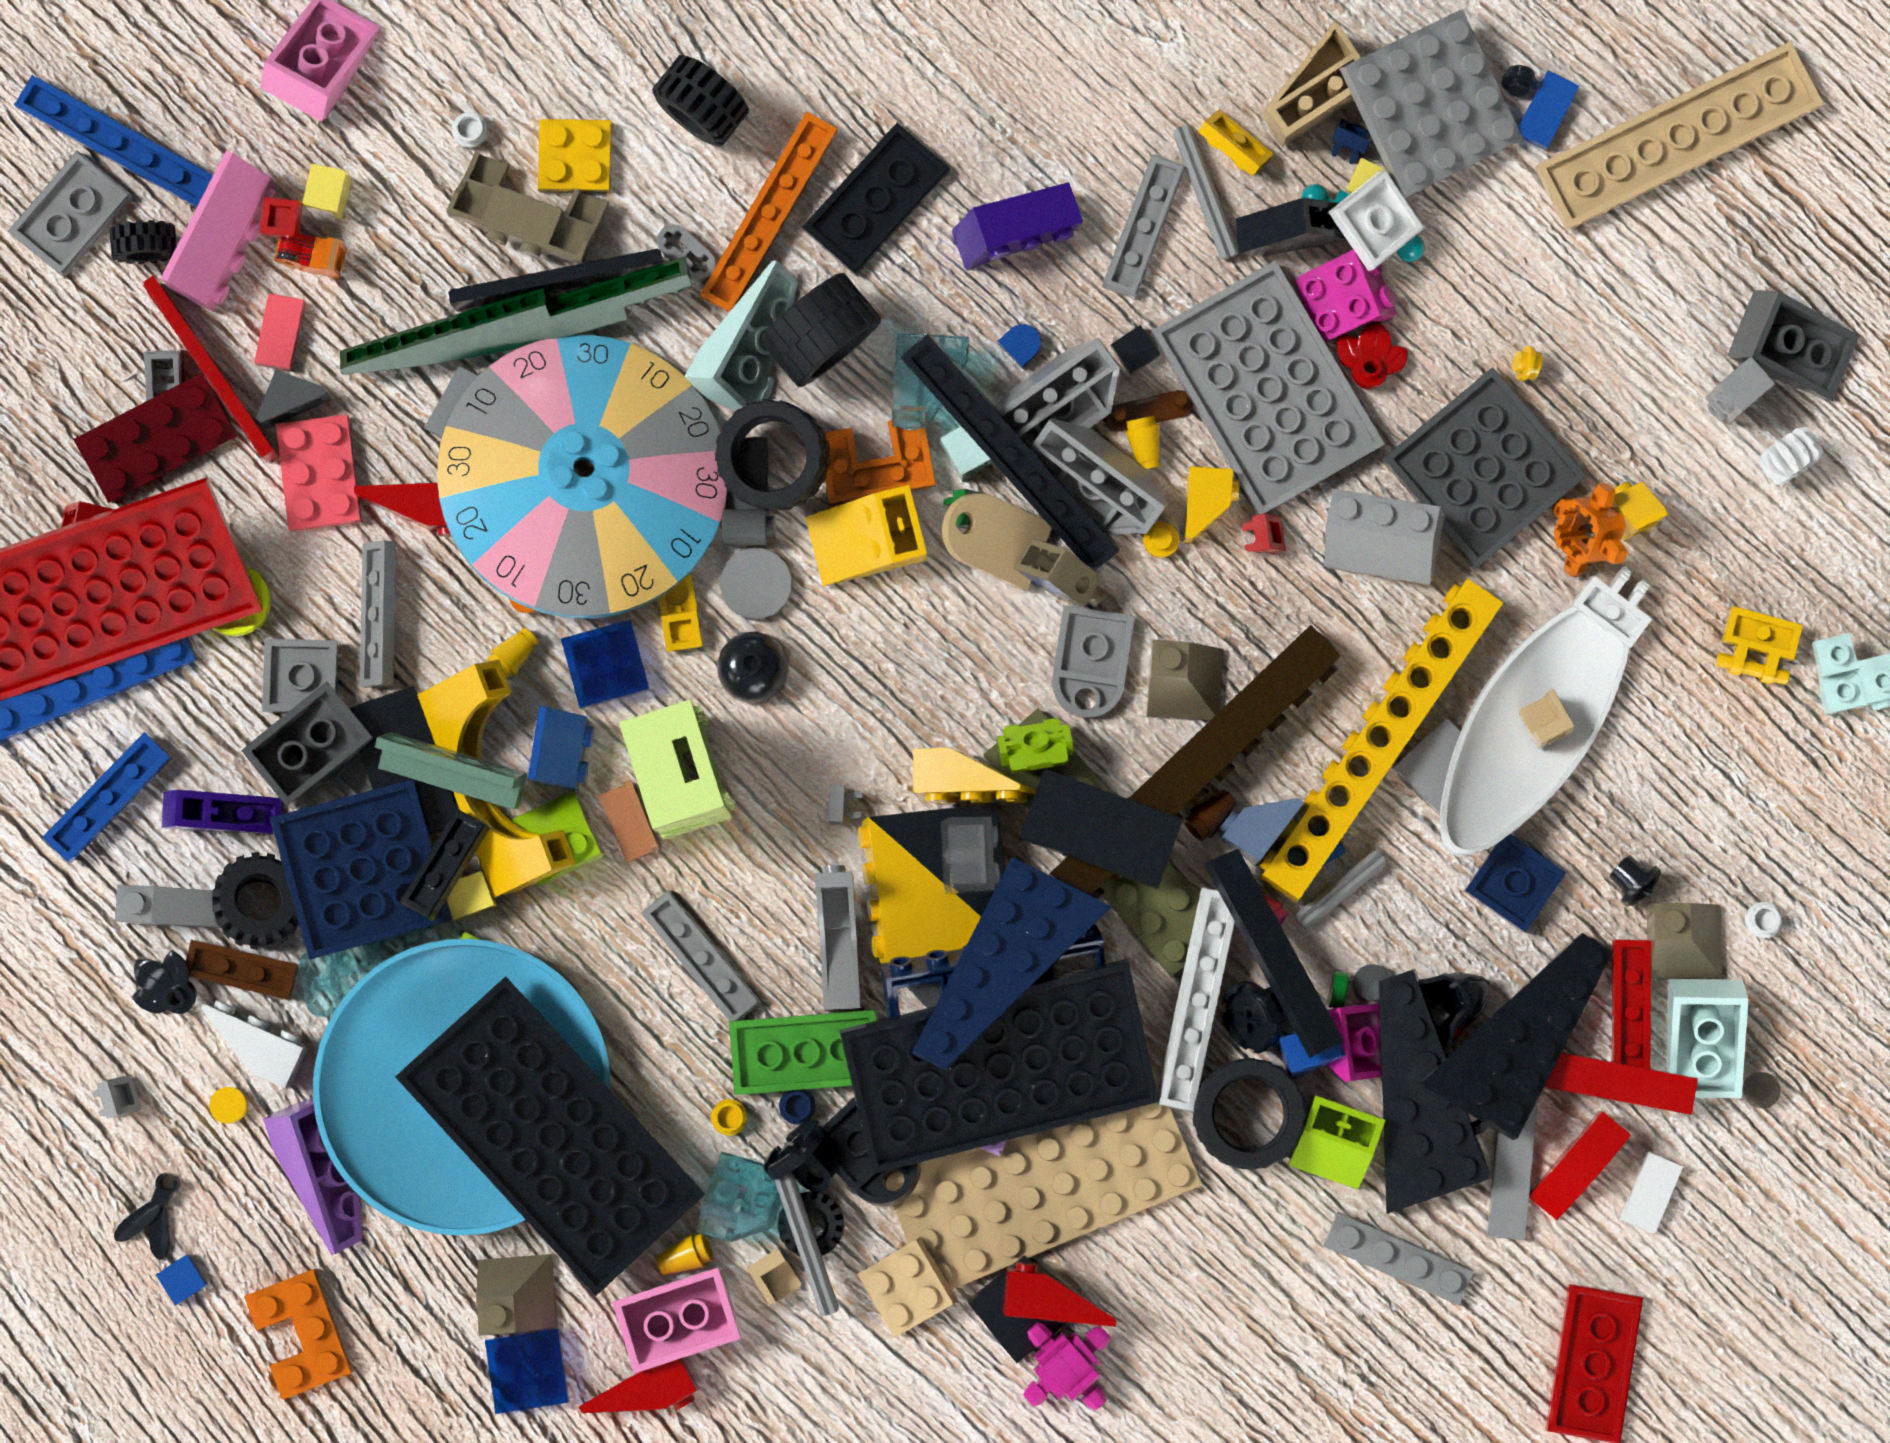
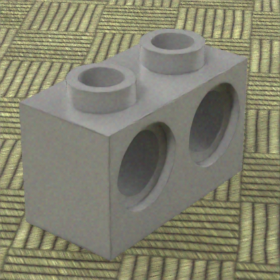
(1738, 391)

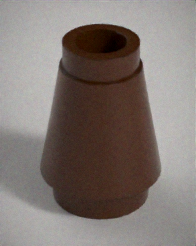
(1209, 815)

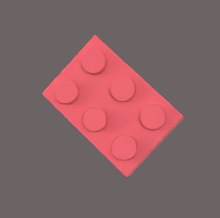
(318, 472)

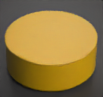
(228, 1105)

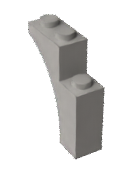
(838, 938)

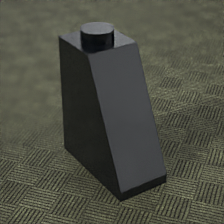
(1288, 228)

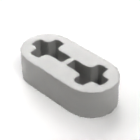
(692, 247)

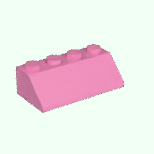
(219, 233)

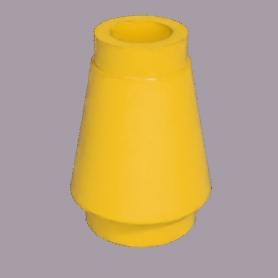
(1145, 441)
(514, 651)
(686, 1255)

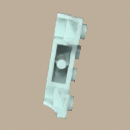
(1849, 682)

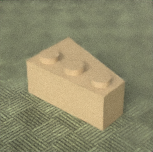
(1313, 89)

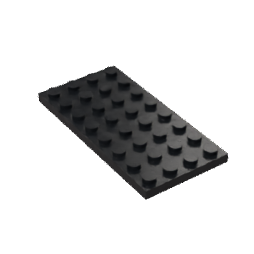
(1050, 1061)
(550, 1135)

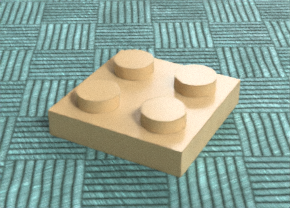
(907, 1287)

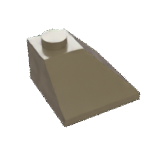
(1184, 680)
(1685, 940)
(515, 1294)

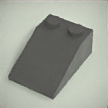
(1794, 343)
(307, 746)

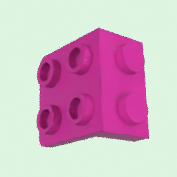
(1345, 296)

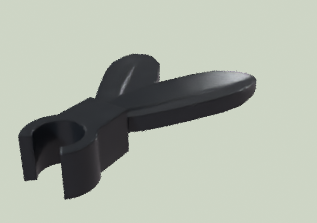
(151, 1214)

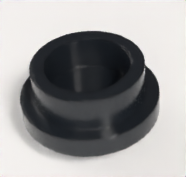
(1519, 80)

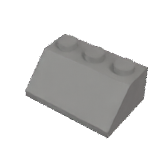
(1383, 536)

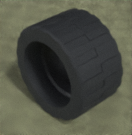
(820, 329)
(732, 438)
(1293, 1113)

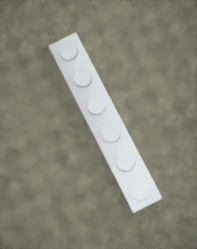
(1196, 1002)

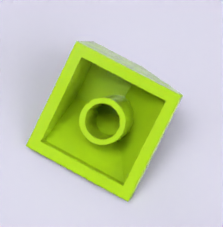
(567, 815)

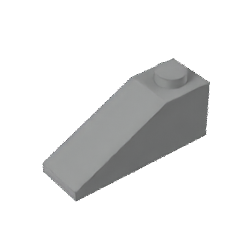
(164, 906)

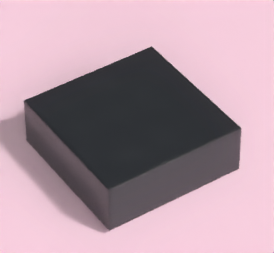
(1135, 350)

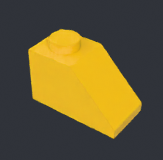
(1207, 498)
(1638, 507)

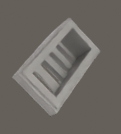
(151, 372)

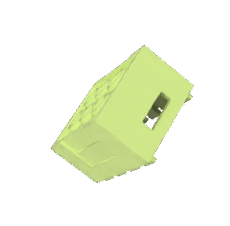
(656, 753)

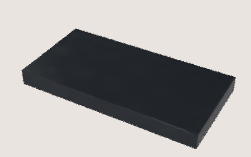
(876, 199)
(403, 715)
(1100, 829)

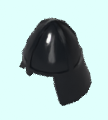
(1455, 1002)

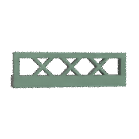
(451, 770)

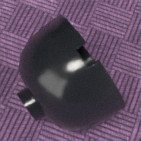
(752, 667)

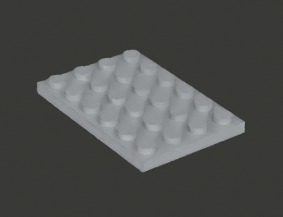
(1267, 388)

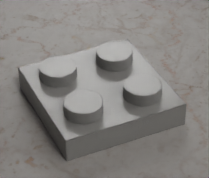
(296, 670)

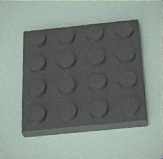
(1485, 467)

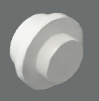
(469, 130)
(1763, 919)

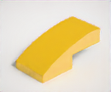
(680, 617)

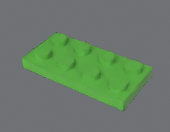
(791, 1051)

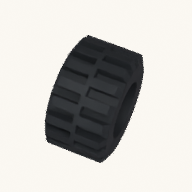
(700, 100)
(233, 922)

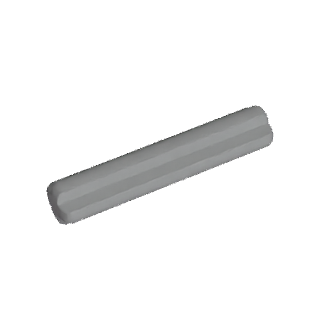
(1340, 889)

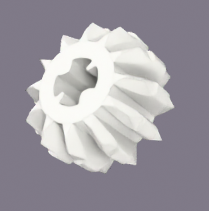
(1791, 455)

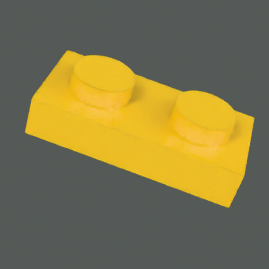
(1235, 142)

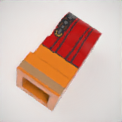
(312, 254)

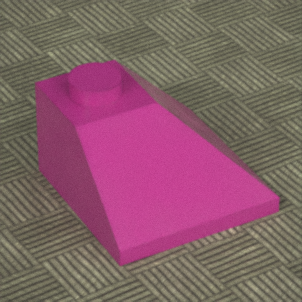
(1361, 1043)

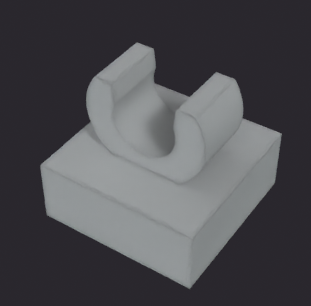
(839, 804)
(118, 1097)

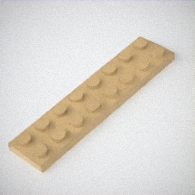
(1679, 136)

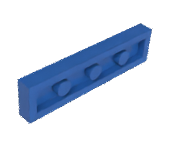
(107, 797)

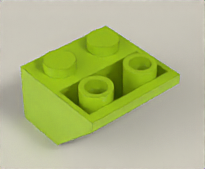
(1337, 1142)

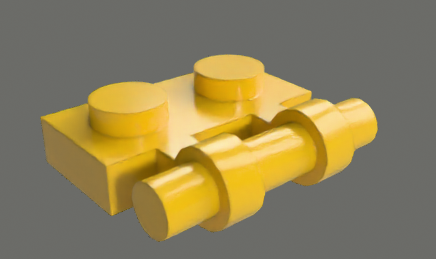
(1760, 634)

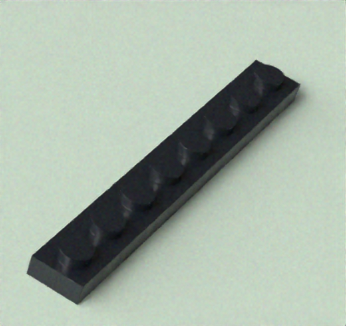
(1010, 452)

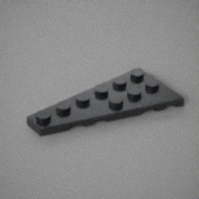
(1515, 1050)
(1426, 1138)

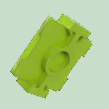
(1035, 745)

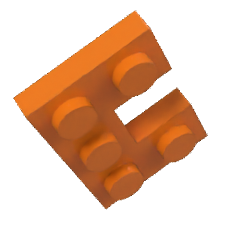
(853, 479)
(307, 1306)

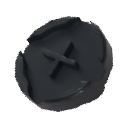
(1252, 1016)
(799, 1154)

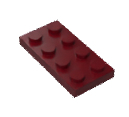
(155, 437)

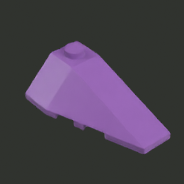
(321, 1188)

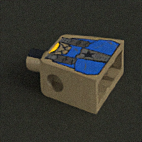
(1060, 574)

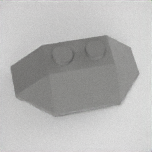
(1069, 388)
(1101, 477)

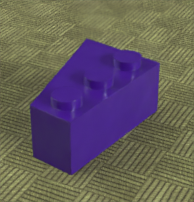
(1017, 224)

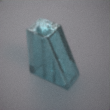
(912, 401)

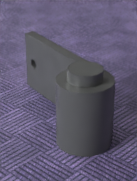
(740, 521)

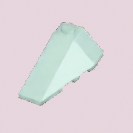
(733, 362)

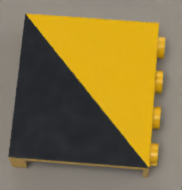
(908, 883)

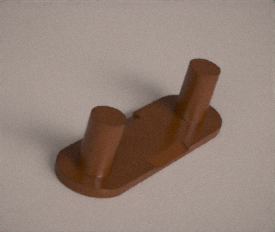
(1162, 406)

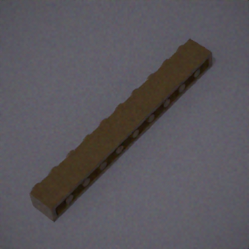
(1222, 740)

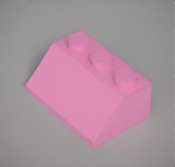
(677, 1319)

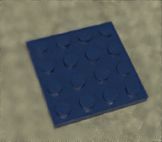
(353, 865)

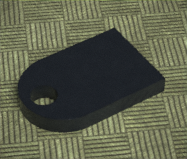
(848, 1153)

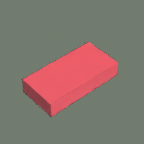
(280, 332)

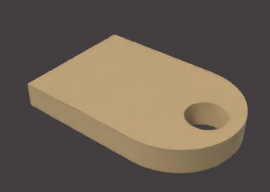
(994, 537)

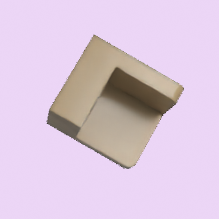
(1546, 720)
(774, 1276)

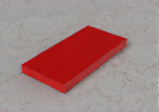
(1594, 1364)

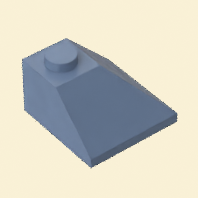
(1258, 827)

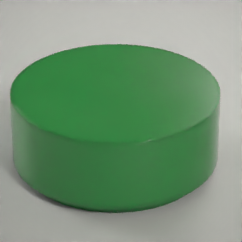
(1338, 989)

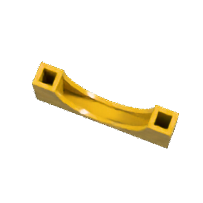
(457, 720)

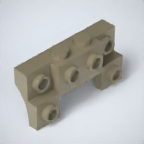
(522, 219)

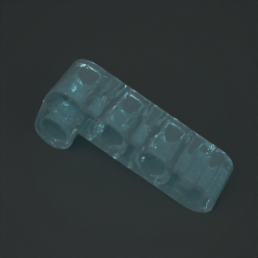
(338, 969)

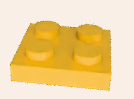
(574, 155)

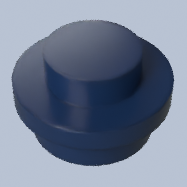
(797, 1106)

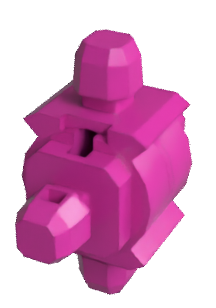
(1066, 1366)

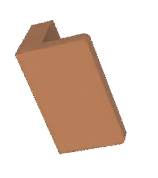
(630, 821)

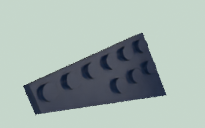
(1015, 943)

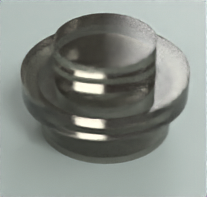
(1761, 1090)

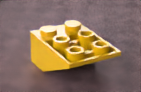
(867, 536)
(951, 774)

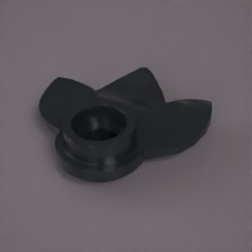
(160, 981)

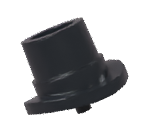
(1634, 880)

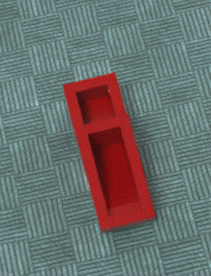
(1579, 1165)

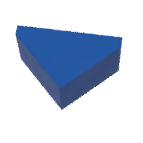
(1298, 1062)

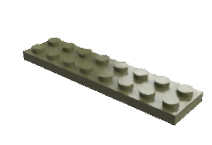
(1158, 916)

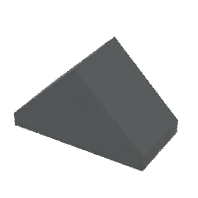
(289, 397)

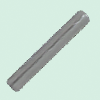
(1206, 192)
(807, 1245)

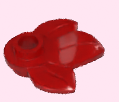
(1374, 351)

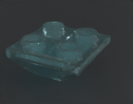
(738, 1200)

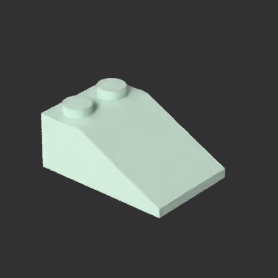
(1708, 1034)

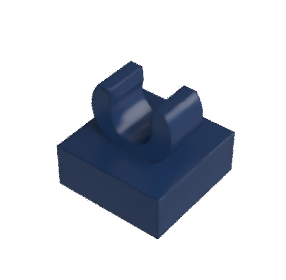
(1351, 136)

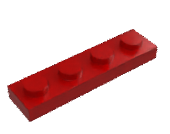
(1631, 1003)

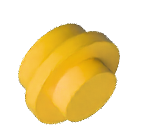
(1527, 363)
(1161, 540)
(729, 1117)

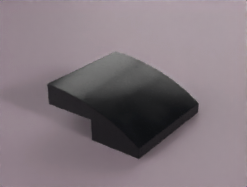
(1008, 1330)

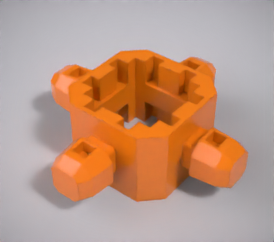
(1607, 526)

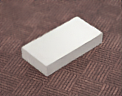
(1651, 1193)

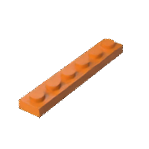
(768, 212)

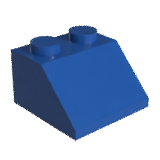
(560, 749)

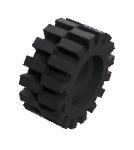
(142, 241)
(833, 1222)

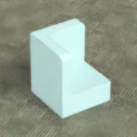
(964, 453)

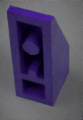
(219, 812)

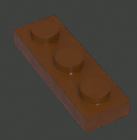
(241, 969)

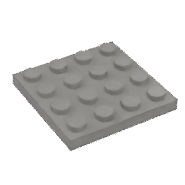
(1431, 103)

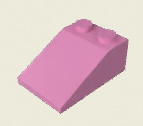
(318, 57)

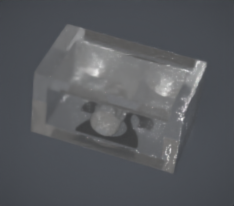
(969, 855)

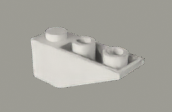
(261, 1051)

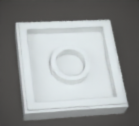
(1376, 219)

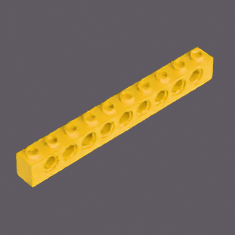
(1479, 609)

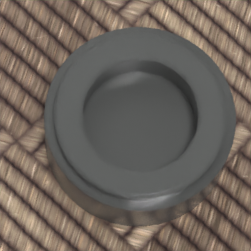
(1367, 981)

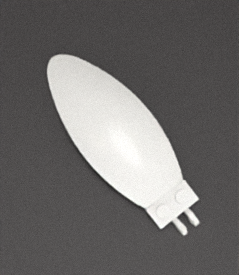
(1496, 768)

